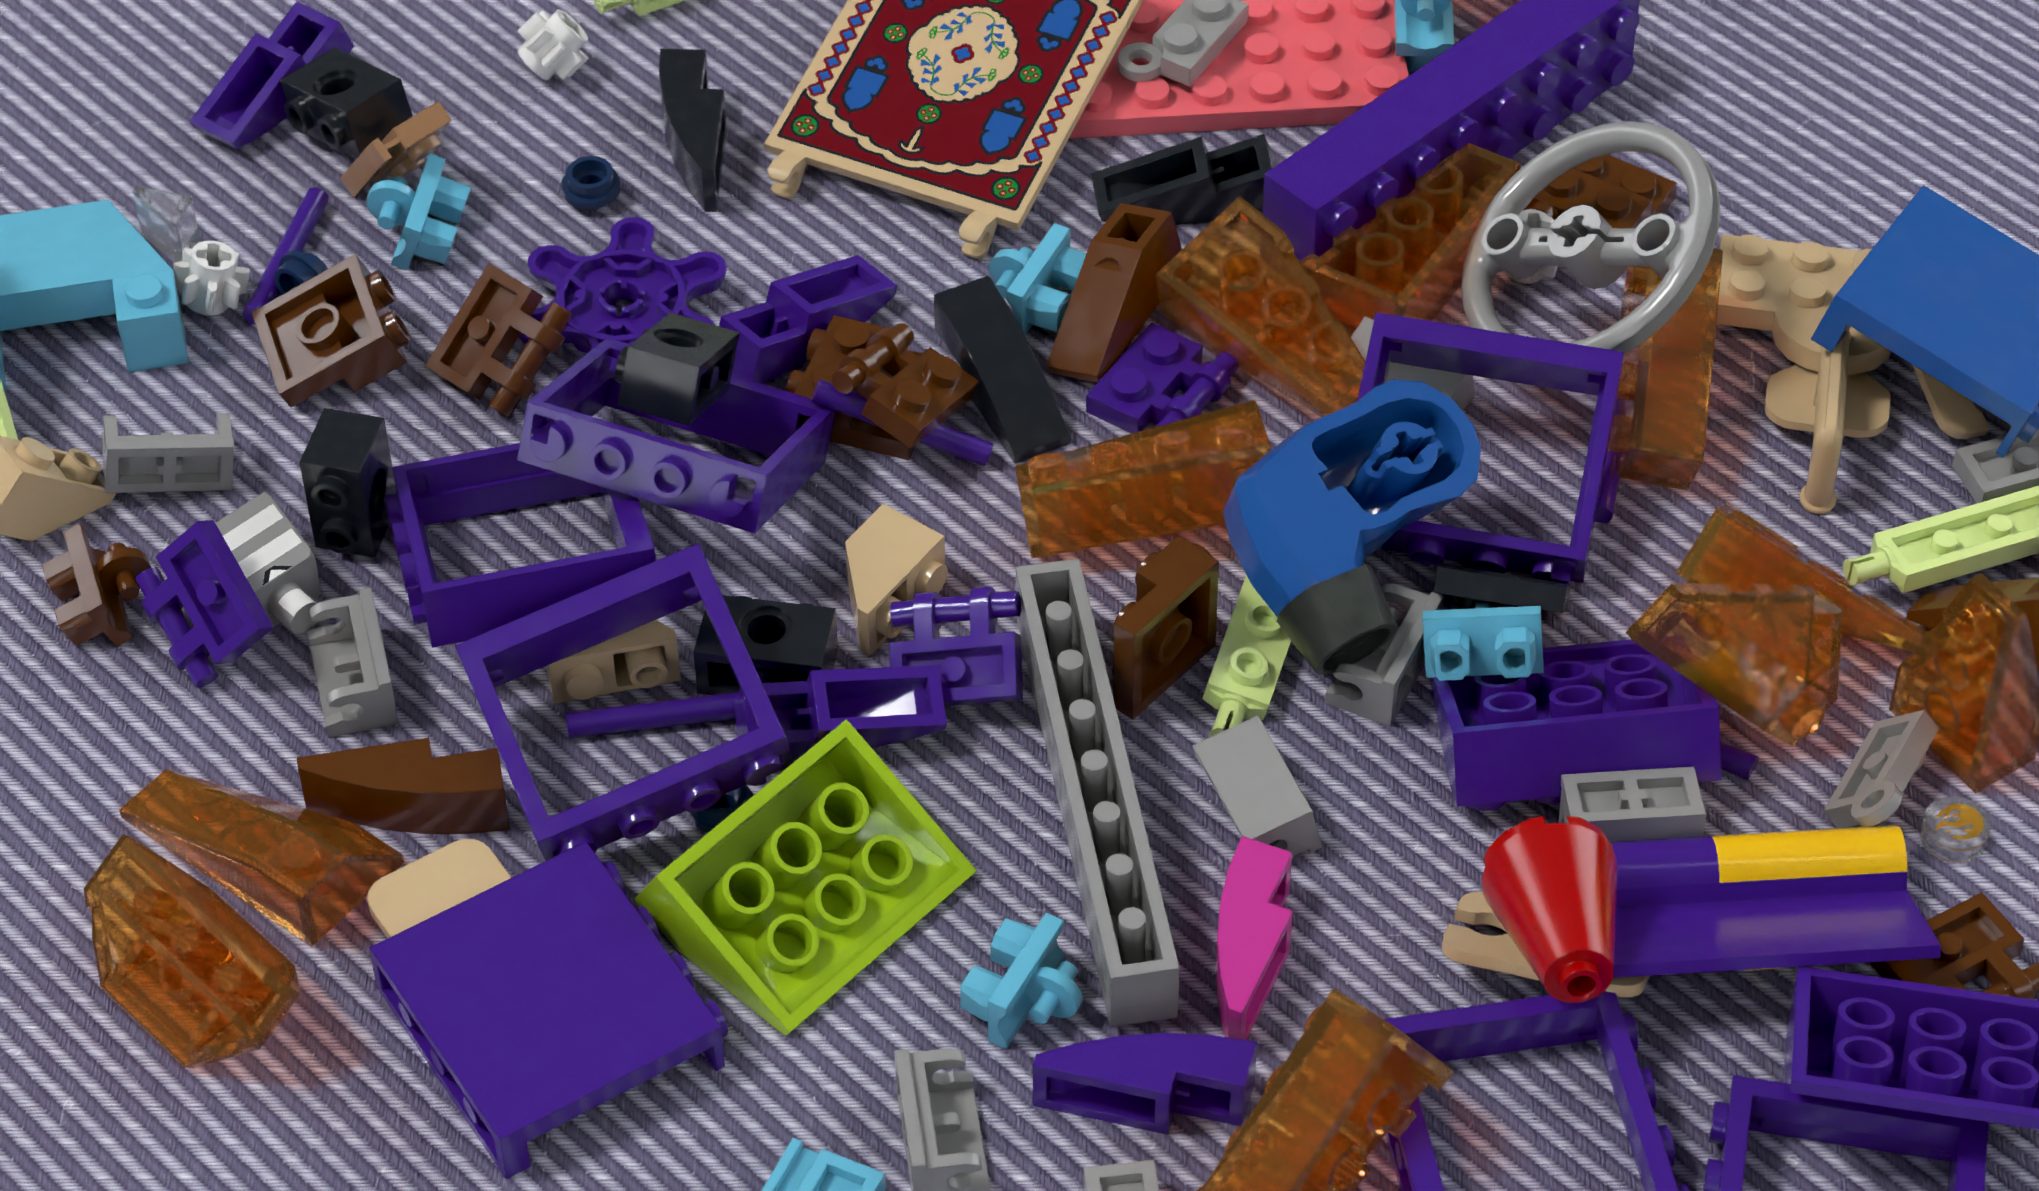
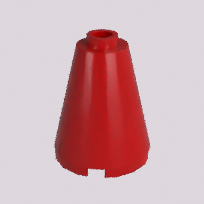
(1557, 902)

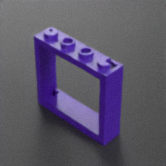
(1512, 360)
(570, 441)
(487, 484)
(588, 621)
(1533, 1025)
(1771, 1109)

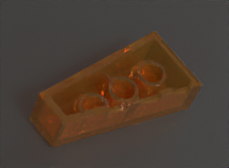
(1416, 245)
(1667, 385)
(1140, 482)
(1329, 1104)

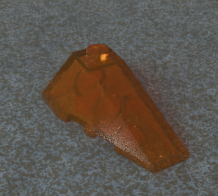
(1250, 297)
(1745, 552)
(1753, 650)
(1976, 685)
(273, 855)

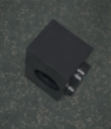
(344, 101)
(676, 368)
(346, 482)
(780, 639)

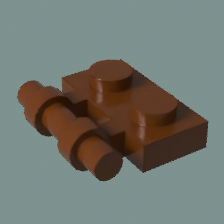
(487, 330)
(919, 394)
(1973, 944)

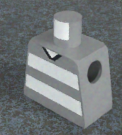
(274, 561)

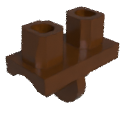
(103, 585)

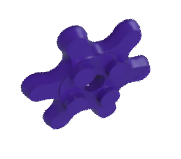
(622, 271)

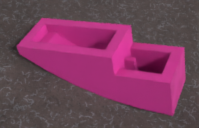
(1251, 933)

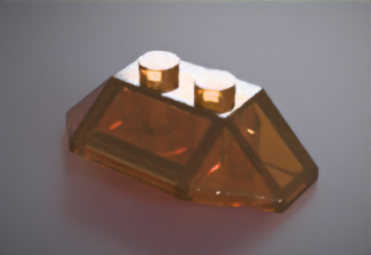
(184, 958)

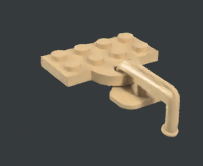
(1826, 392)

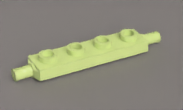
(1952, 543)
(1246, 662)

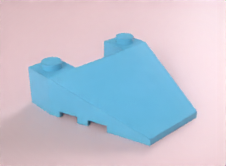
(90, 265)

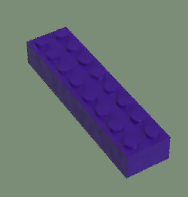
(1487, 90)

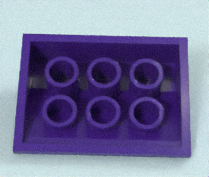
(1586, 714)
(1914, 1047)

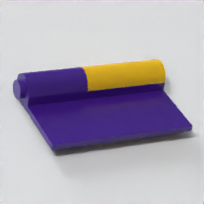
(1766, 902)

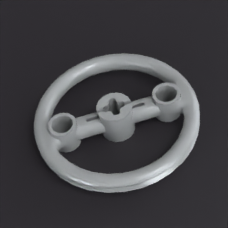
(1588, 243)

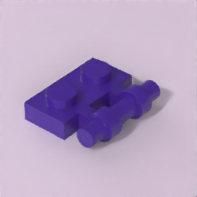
(1150, 373)
(215, 596)
(971, 667)

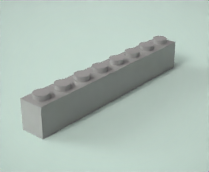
(1097, 796)

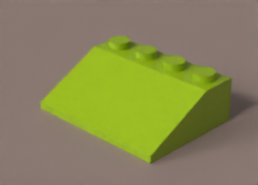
(806, 881)

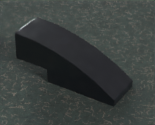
(693, 122)
(1187, 180)
(995, 352)

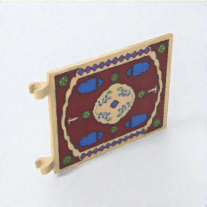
(949, 101)

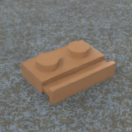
(399, 151)

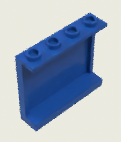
(1953, 305)

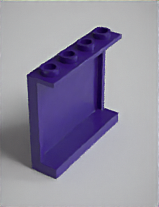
(544, 1000)

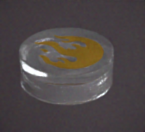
(1955, 829)

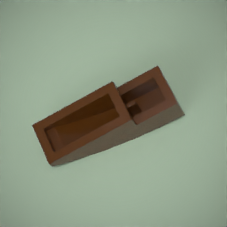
(407, 789)

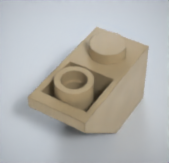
(46, 487)
(890, 563)
(623, 663)

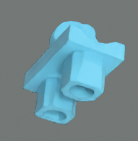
(1423, 30)
(398, 204)
(1032, 279)
(1483, 642)
(1034, 986)

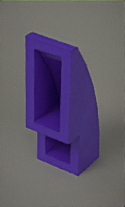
(250, 93)
(778, 331)
(879, 702)
(1148, 1079)

